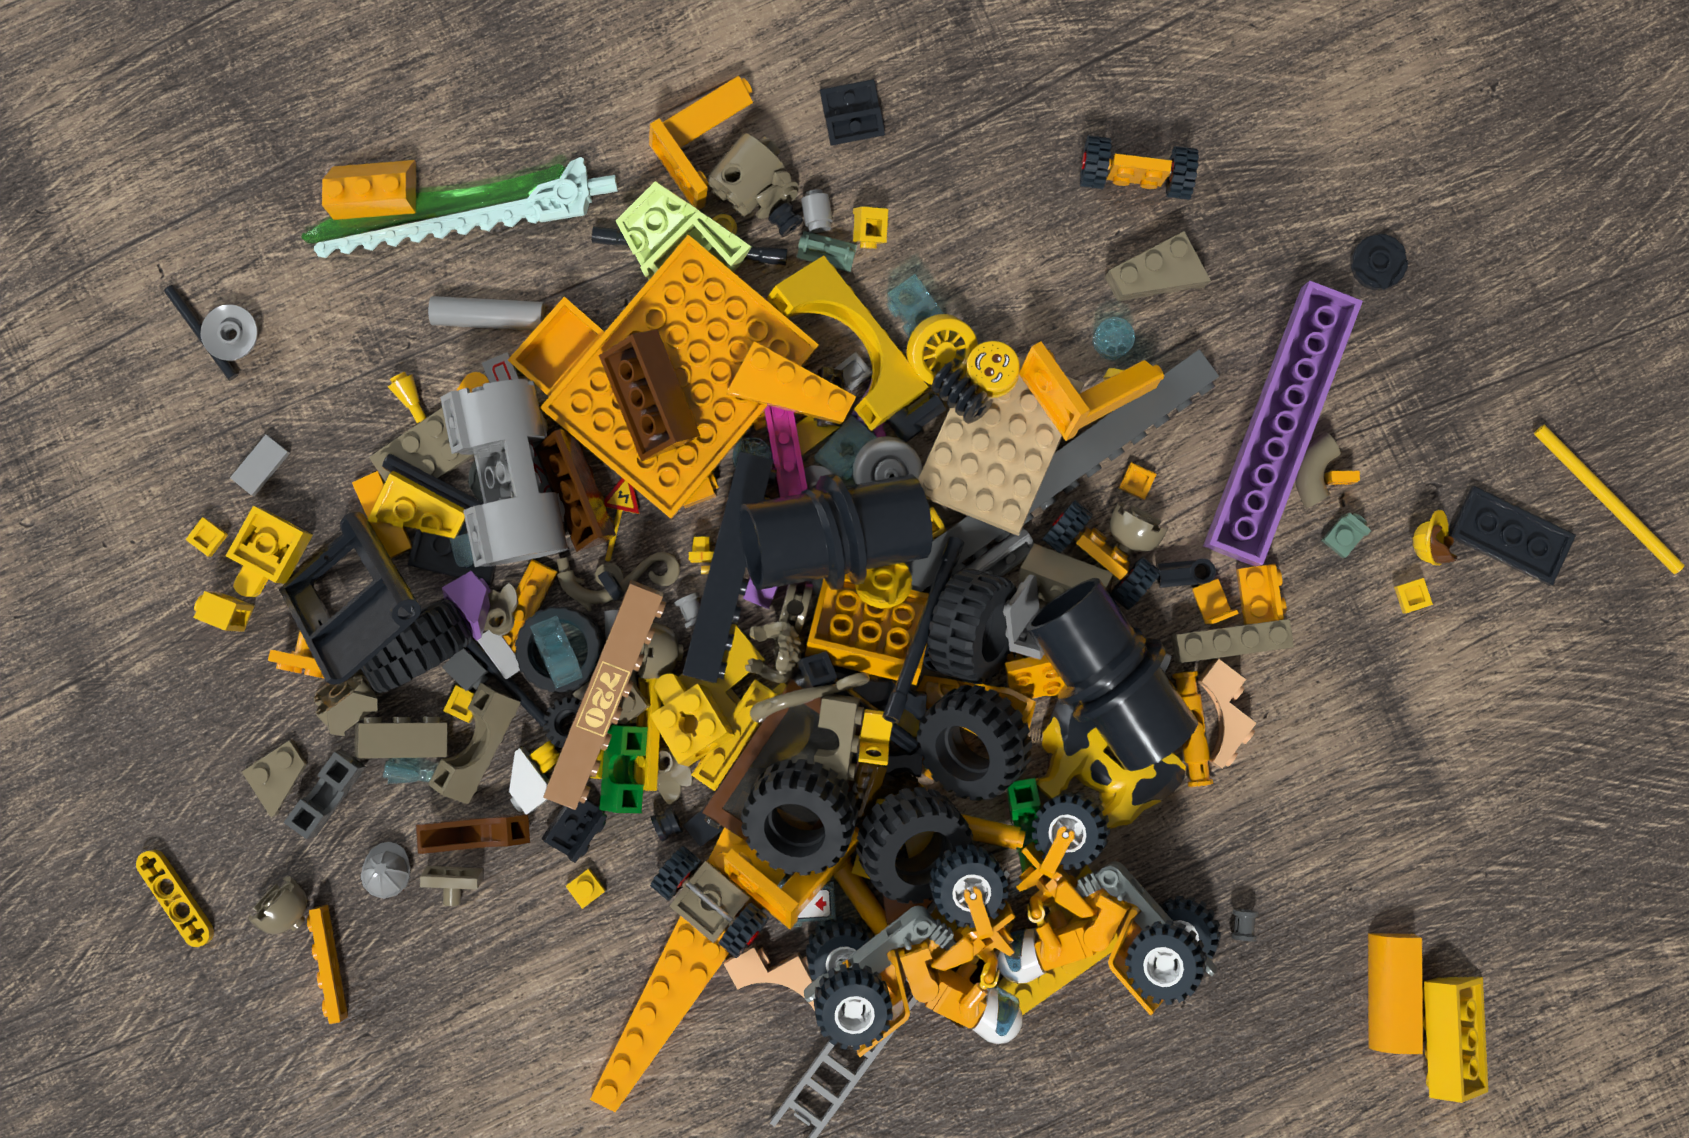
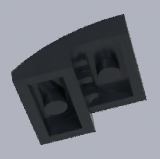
(852, 112)

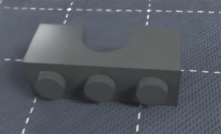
(318, 806)

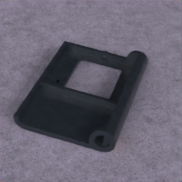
(367, 620)

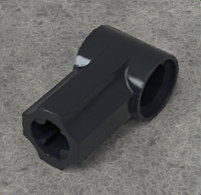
(912, 419)
(1182, 573)

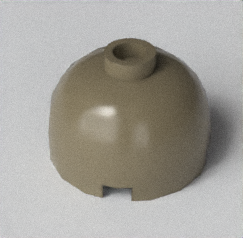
(1135, 529)
(661, 653)
(280, 908)

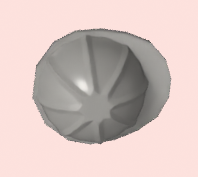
(386, 870)

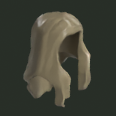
(787, 652)

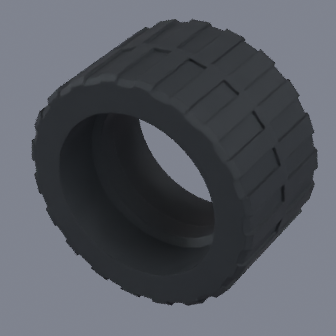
(526, 646)

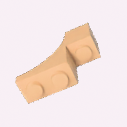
(1234, 726)
(752, 968)

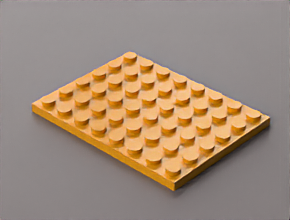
(707, 329)

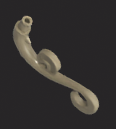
(586, 597)
(769, 706)

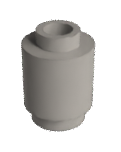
(817, 211)

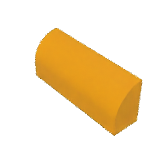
(1395, 993)

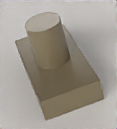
(452, 881)

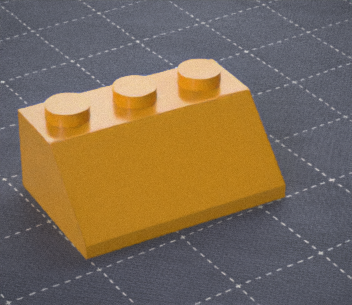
(370, 190)

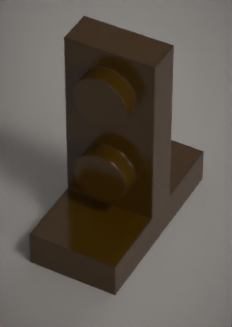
(874, 784)

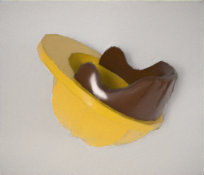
(1432, 540)

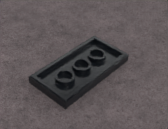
(1512, 535)

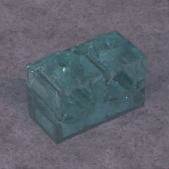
(923, 305)
(556, 651)

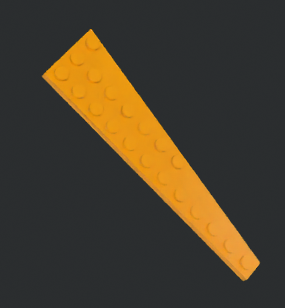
(672, 989)

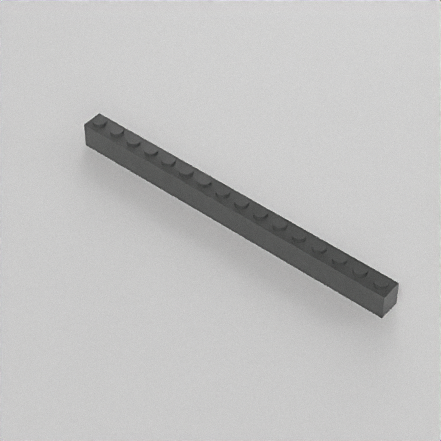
(1080, 458)

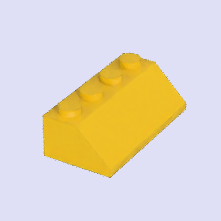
(1455, 1038)

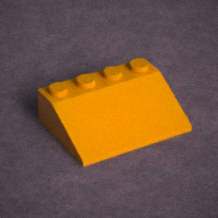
(864, 635)

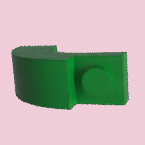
(1023, 807)

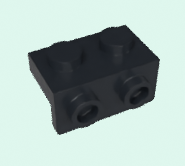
(575, 829)

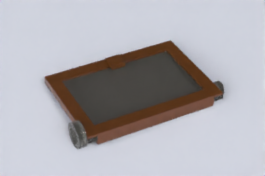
(780, 737)

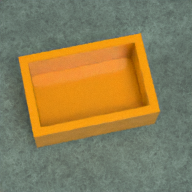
(556, 346)

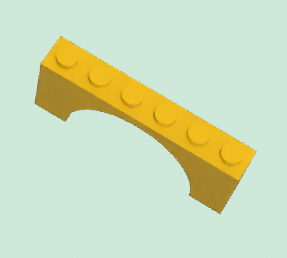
(824, 292)

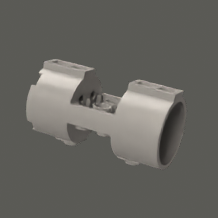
(498, 429)

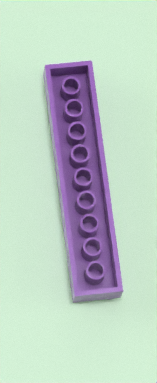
(1282, 424)

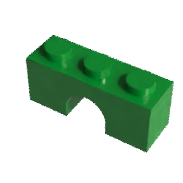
(618, 787)

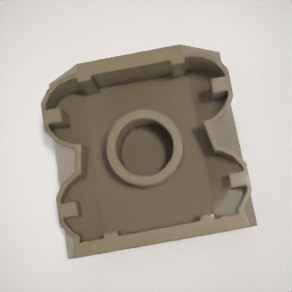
(345, 703)

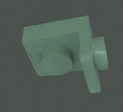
(1346, 534)

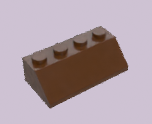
(649, 394)
(573, 479)

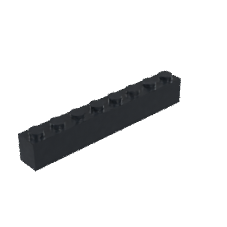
(726, 574)

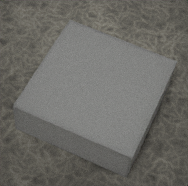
(854, 371)

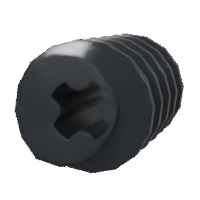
(959, 394)

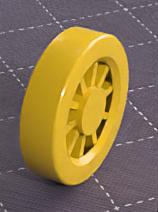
(941, 348)

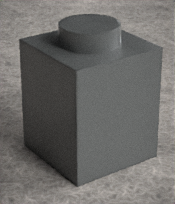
(466, 670)

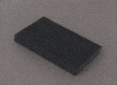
(436, 555)

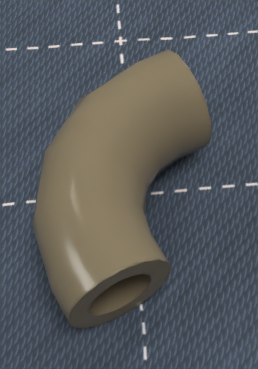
(1310, 476)

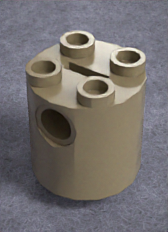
(745, 172)

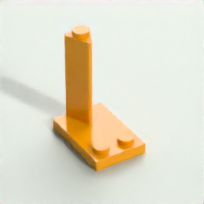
(688, 124)
(1073, 410)
(796, 893)

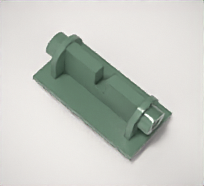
(836, 251)

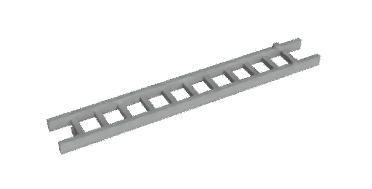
(806, 1115)

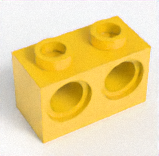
(223, 611)

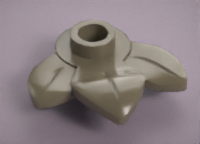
(781, 191)
(501, 606)
(672, 777)

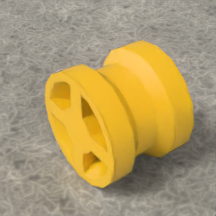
(545, 756)

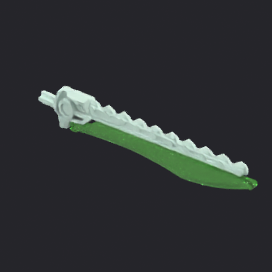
(550, 193)

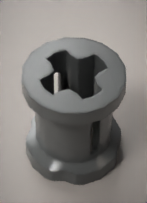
(1244, 924)

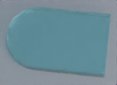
(462, 550)

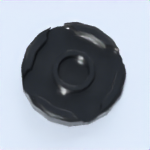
(1379, 262)

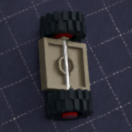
(709, 901)

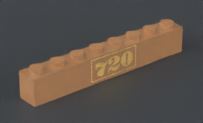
(603, 695)

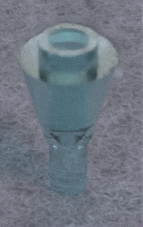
(404, 772)

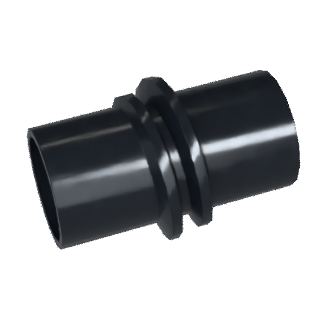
(835, 531)
(1112, 675)

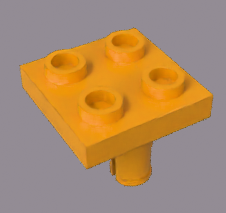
(296, 660)
(1032, 676)

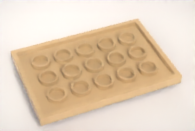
(995, 462)

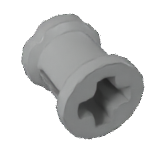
(690, 607)

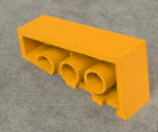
(785, 385)

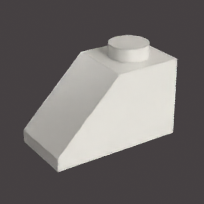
(527, 783)

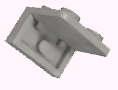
(1018, 614)

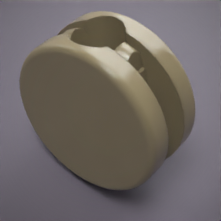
(796, 605)

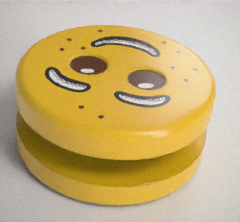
(993, 368)

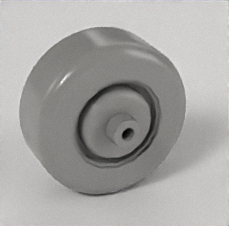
(886, 459)

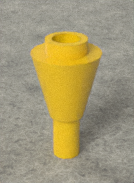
(405, 390)

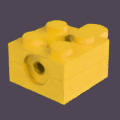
(267, 550)
(689, 720)

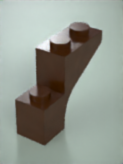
(473, 833)

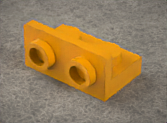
(1261, 594)

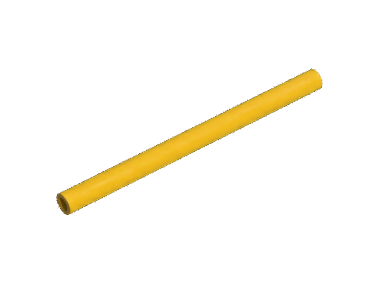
(1608, 498)

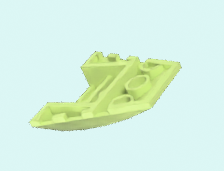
(663, 220)

